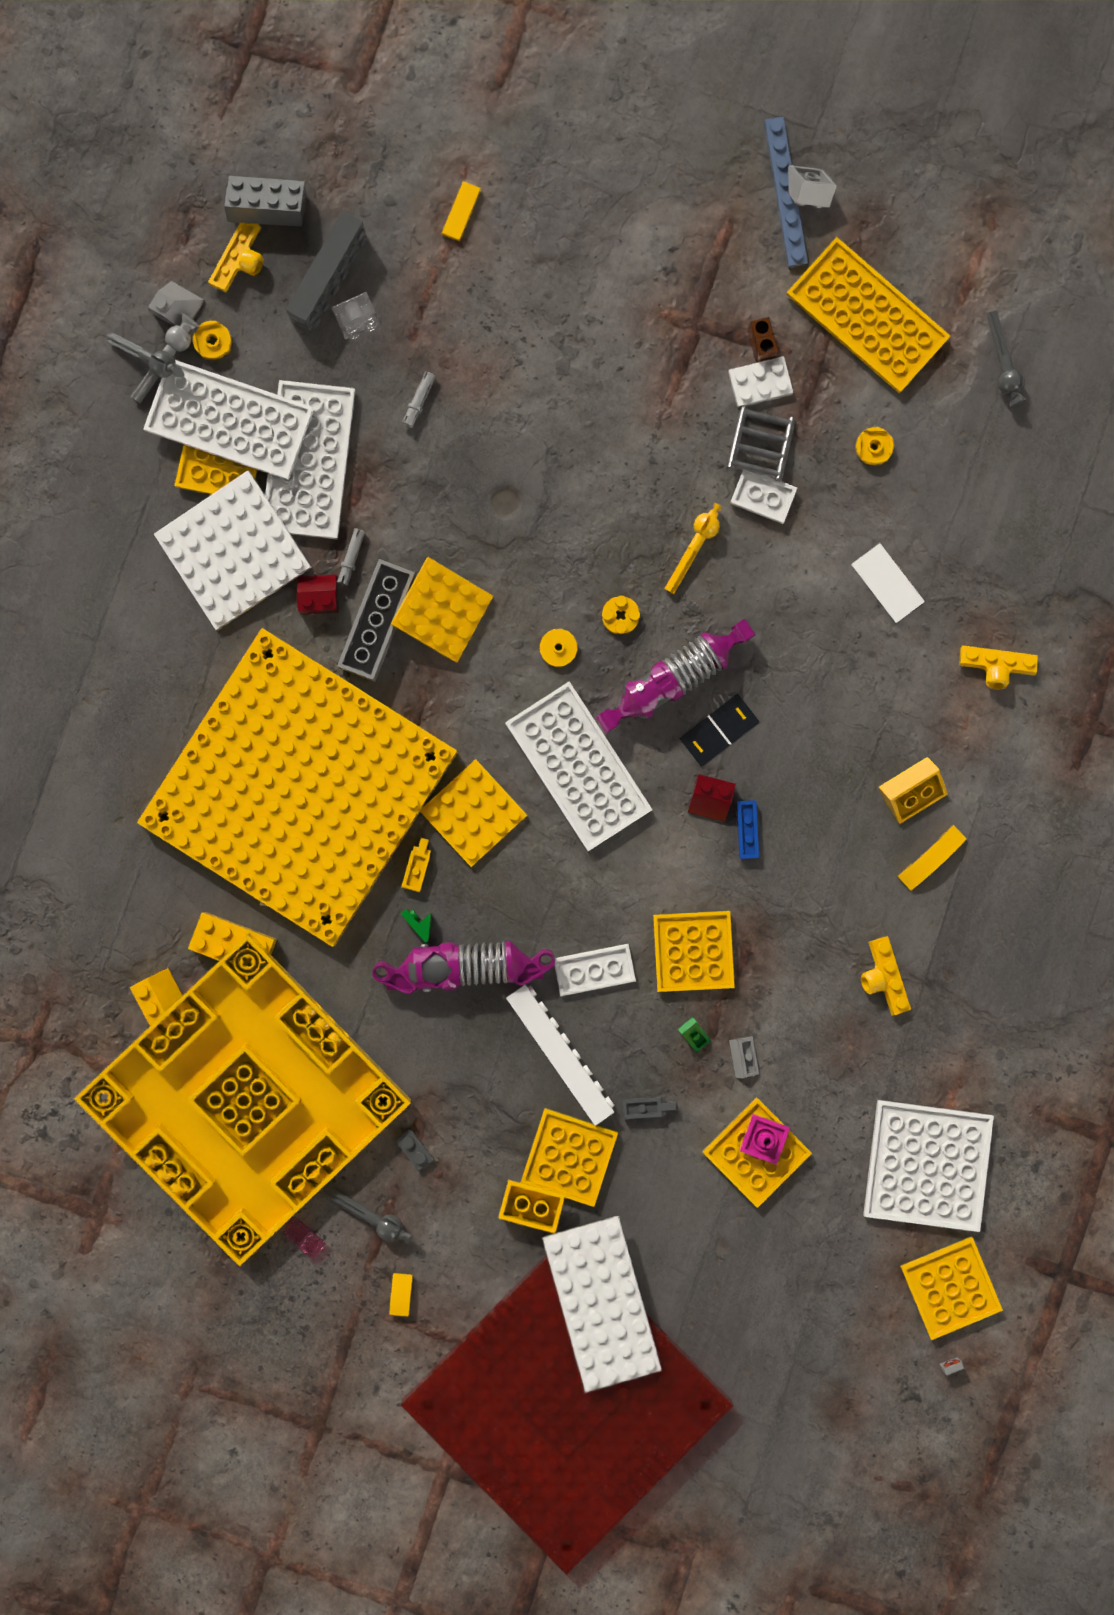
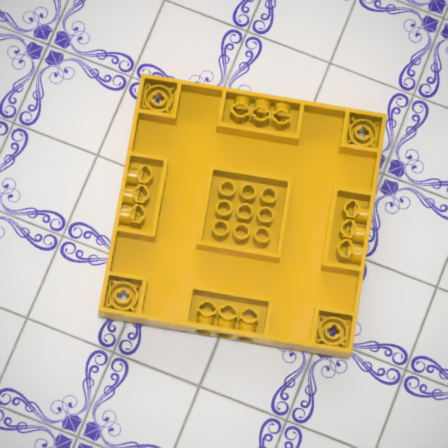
(297, 787)
(243, 1099)

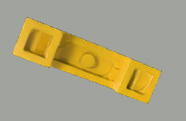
(932, 858)

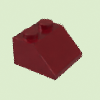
(317, 594)
(711, 797)

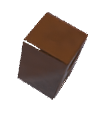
(760, 355)

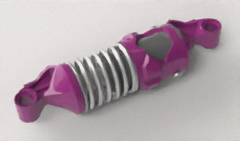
(674, 676)
(453, 965)

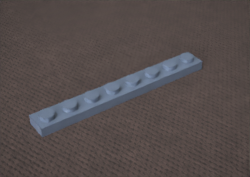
(788, 210)

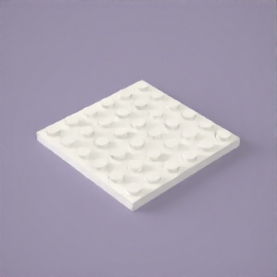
(232, 550)
(928, 1165)

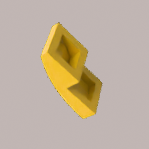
(400, 1295)

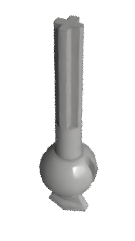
(177, 340)

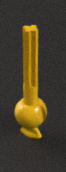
(706, 527)

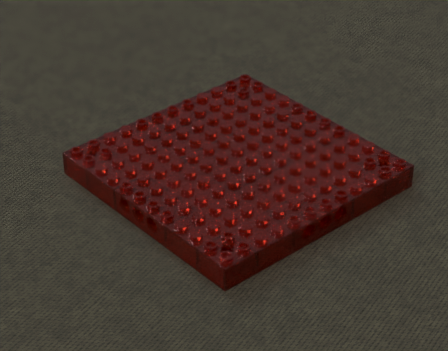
(540, 1444)

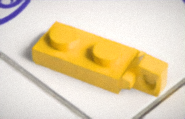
(417, 866)

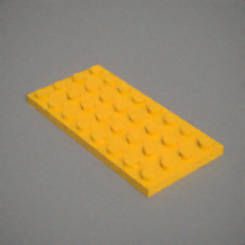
(868, 315)

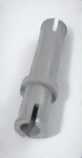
(416, 404)
(348, 565)

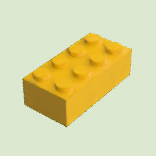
(217, 936)

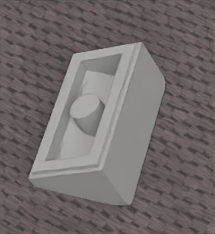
(744, 1057)

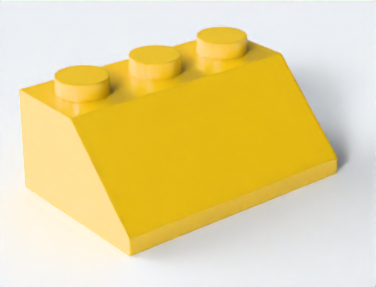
(913, 790)
(156, 994)
(531, 1206)

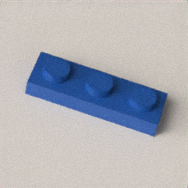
(747, 829)

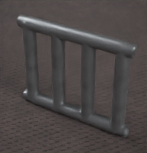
(785, 440)

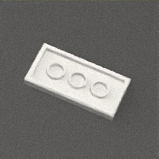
(594, 970)

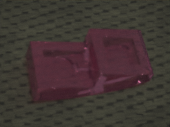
(304, 1237)

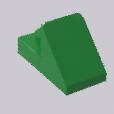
(421, 928)
(694, 1034)

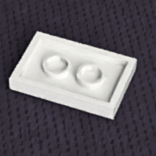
(760, 382)
(763, 496)

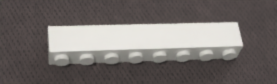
(560, 1054)

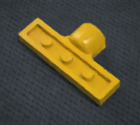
(238, 257)
(998, 664)
(885, 977)

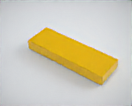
(461, 211)

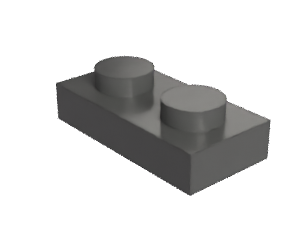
(414, 1149)

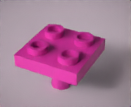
(764, 1139)

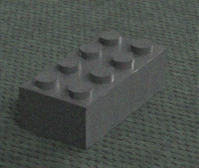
(265, 201)

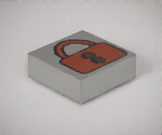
(951, 1366)

